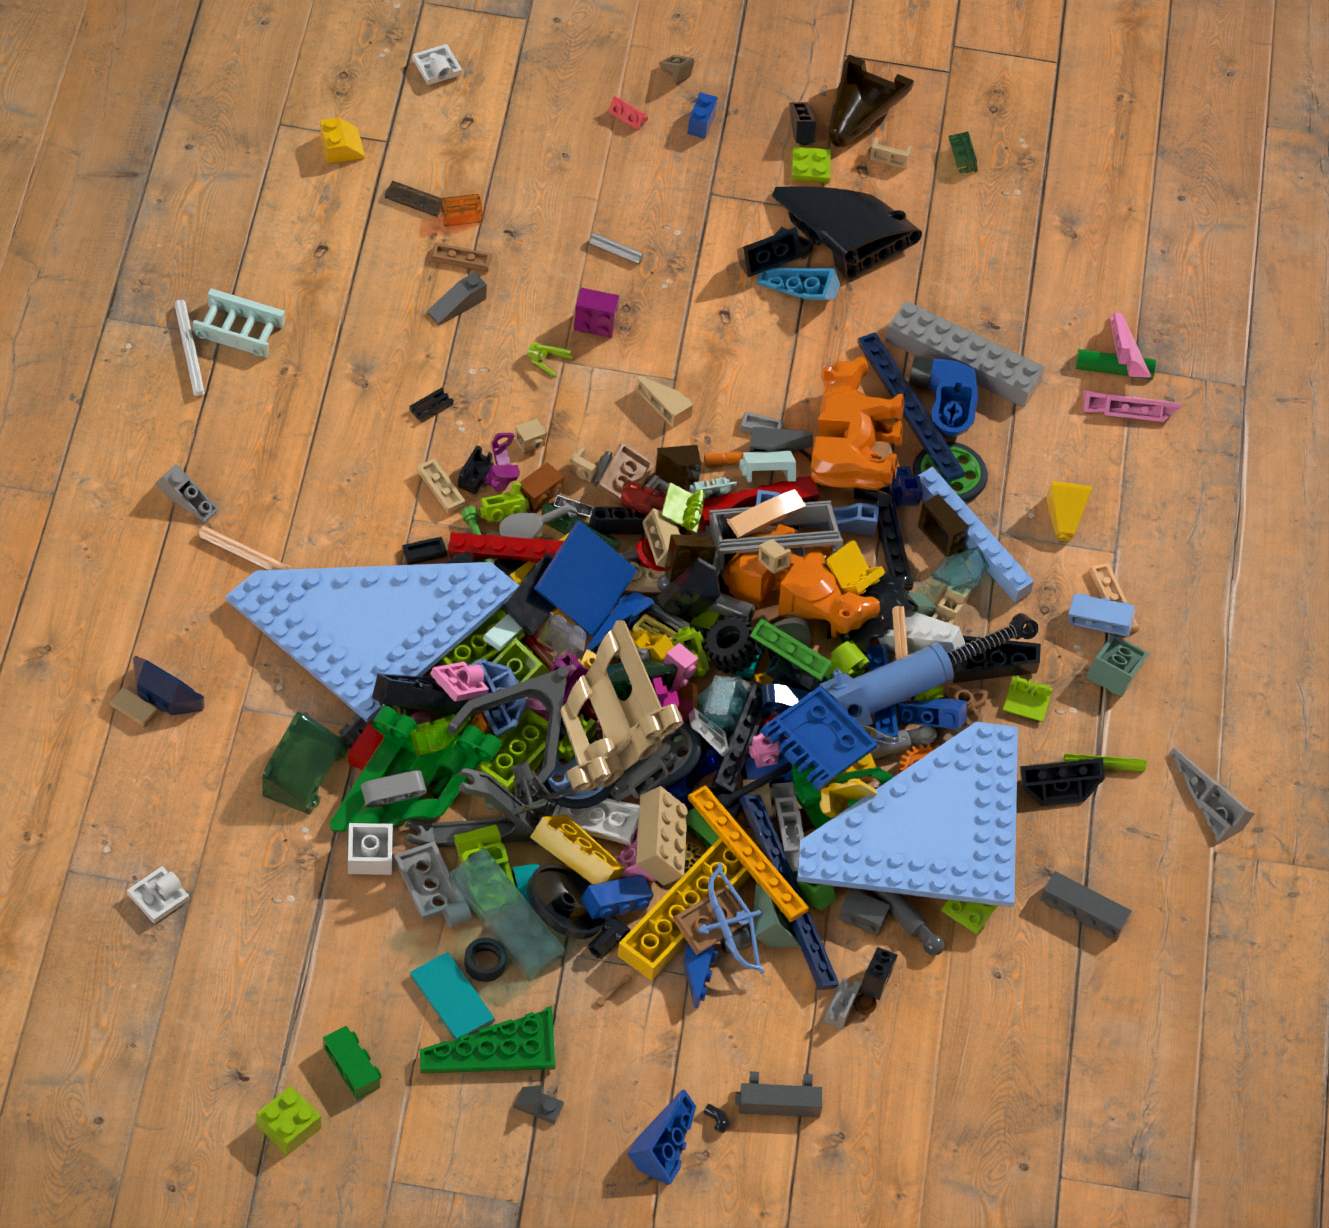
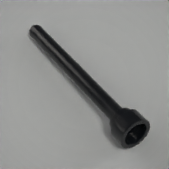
(728, 799)

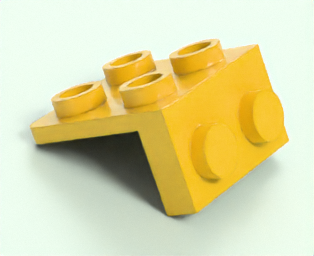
(852, 570)
(837, 795)

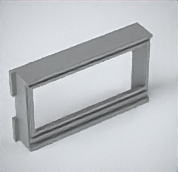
(812, 513)

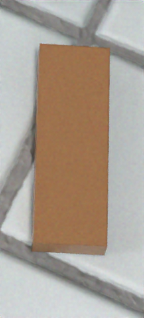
(461, 257)

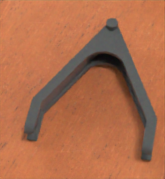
(548, 690)
(511, 827)

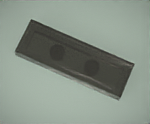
(414, 198)

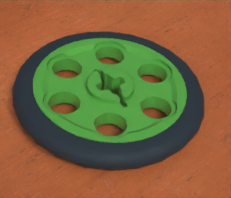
(975, 466)

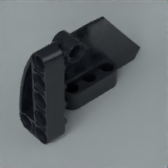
(850, 223)

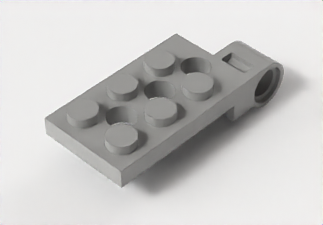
(455, 907)

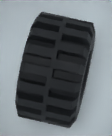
(723, 635)

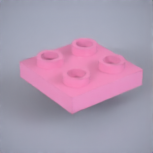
(461, 680)

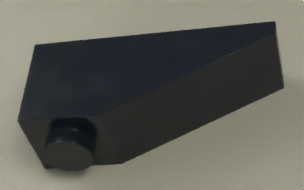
(802, 123)

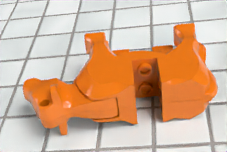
(850, 428)
(804, 587)

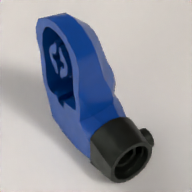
(954, 392)

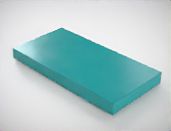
(452, 996)

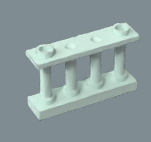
(239, 307)

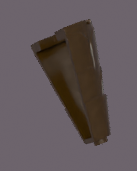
(863, 100)

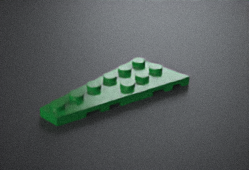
(500, 1047)

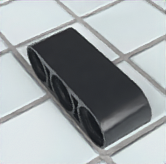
(616, 520)

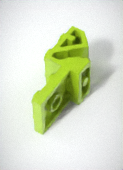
(488, 837)

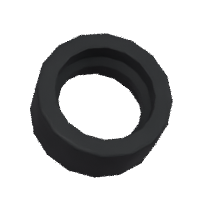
(481, 974)

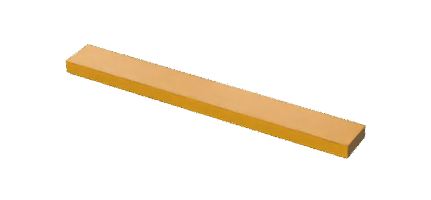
(748, 853)

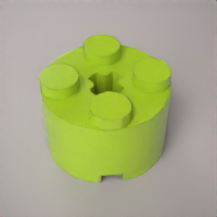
(849, 660)

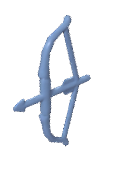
(742, 917)

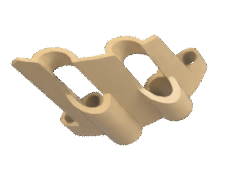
(629, 727)

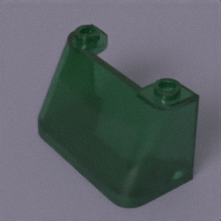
(301, 763)

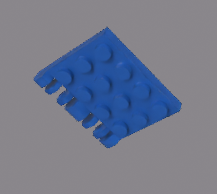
(822, 735)

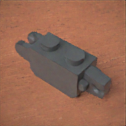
(644, 774)

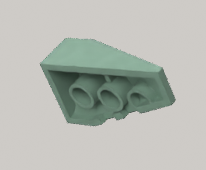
(772, 925)

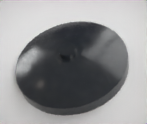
(556, 898)

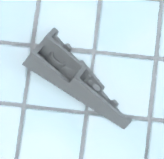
(1222, 809)

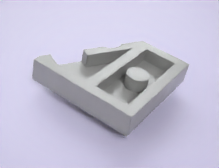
(710, 731)

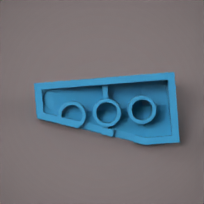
(802, 282)

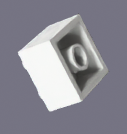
(370, 849)

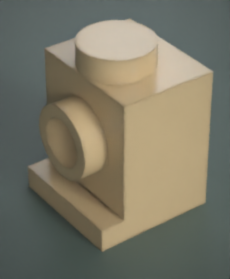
(774, 556)

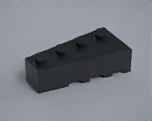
(1004, 660)

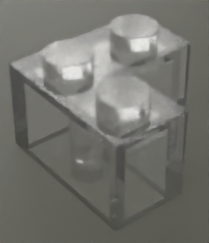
(562, 637)

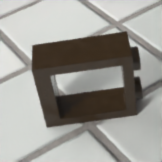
(943, 526)

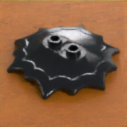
(889, 593)

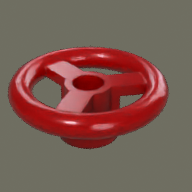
(647, 559)

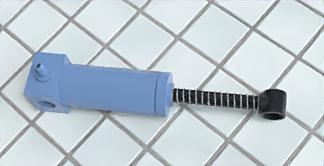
(914, 673)

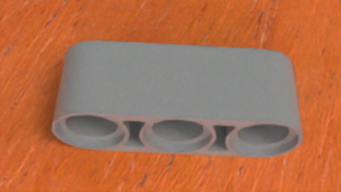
(393, 788)

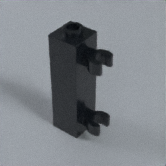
(790, 675)

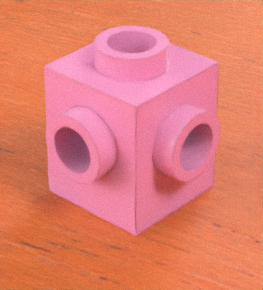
(764, 751)

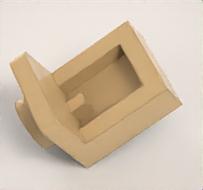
(582, 467)

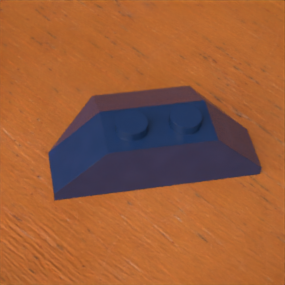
(164, 689)

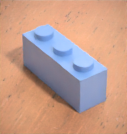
(1101, 614)

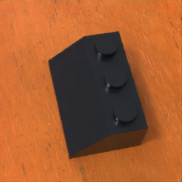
(769, 252)

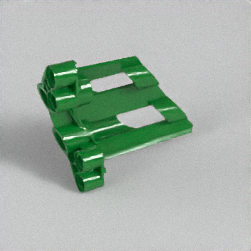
(398, 756)

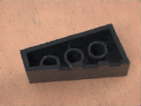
(414, 693)

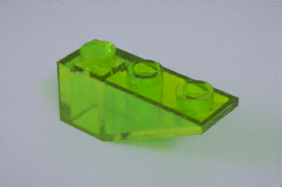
(433, 737)

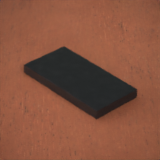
(525, 603)

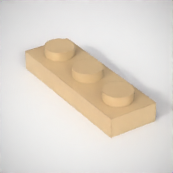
(441, 485)

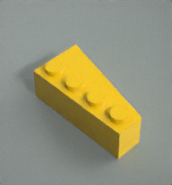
(576, 849)

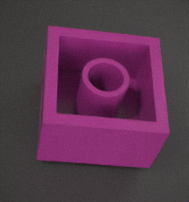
(596, 312)

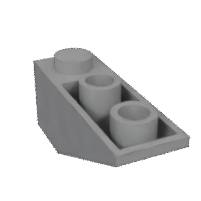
(186, 493)

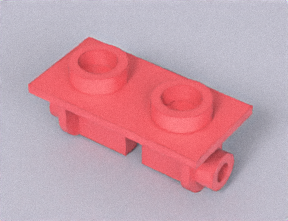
(627, 113)

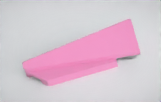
(1126, 347)
(1129, 406)

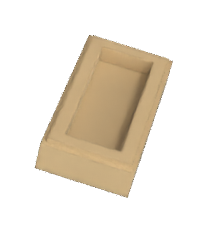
(133, 707)

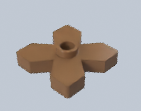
(975, 700)

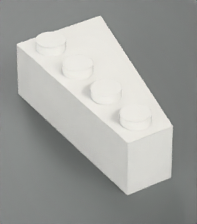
(925, 631)

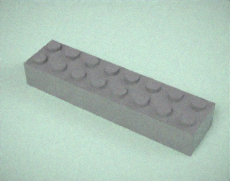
(995, 366)

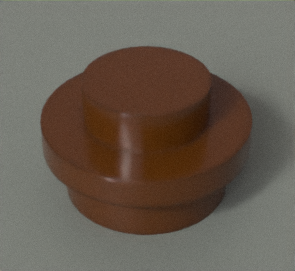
(865, 1004)

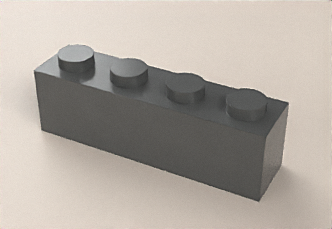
(1085, 905)

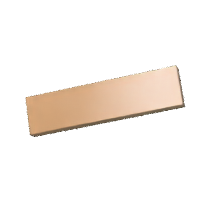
(1109, 587)

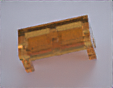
(461, 210)

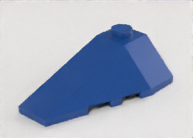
(629, 609)
(660, 1144)

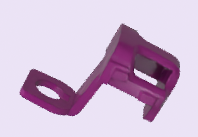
(503, 472)
(575, 671)

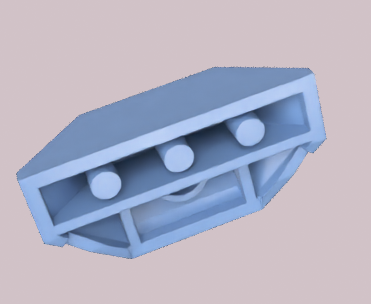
(496, 678)

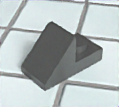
(536, 1103)

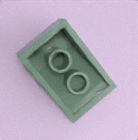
(1117, 665)

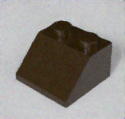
(678, 465)

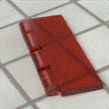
(642, 500)

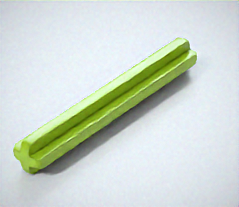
(1113, 762)

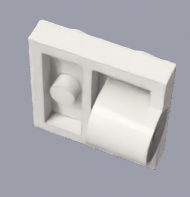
(437, 64)
(158, 894)

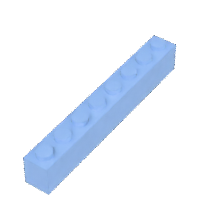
(1002, 565)

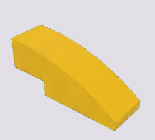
(656, 644)

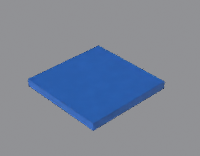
(585, 579)

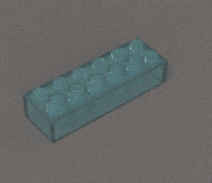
(506, 914)

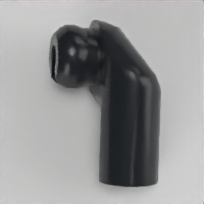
(720, 1117)

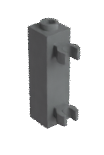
(779, 1099)

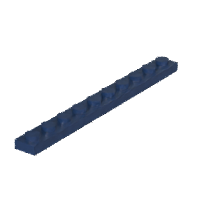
(913, 409)
(803, 926)

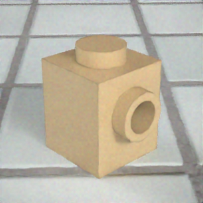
(530, 435)

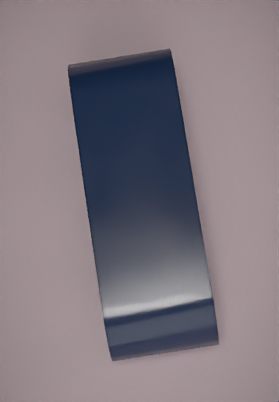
(779, 698)

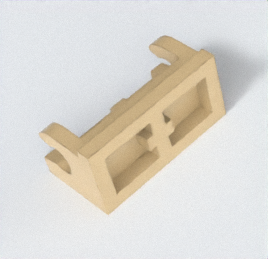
(890, 155)

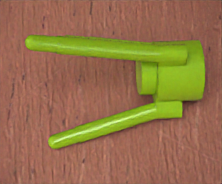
(539, 352)

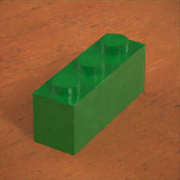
(352, 1062)

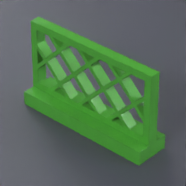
(792, 650)

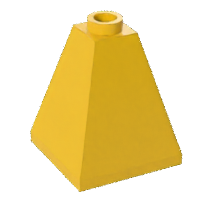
(1066, 507)

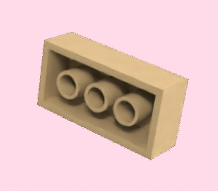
(661, 835)

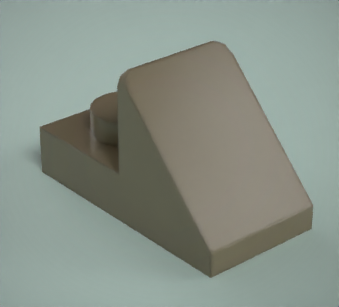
(679, 66)

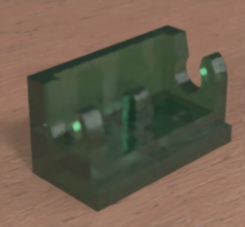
(963, 152)

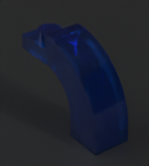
(906, 488)
(706, 765)

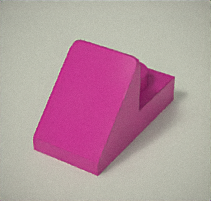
(665, 696)

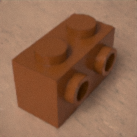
(542, 485)

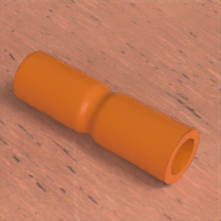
(721, 458)

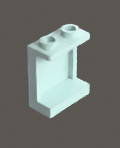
(768, 461)

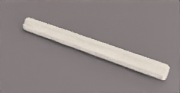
(189, 348)

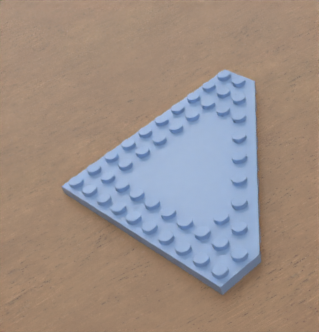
(370, 618)
(931, 829)

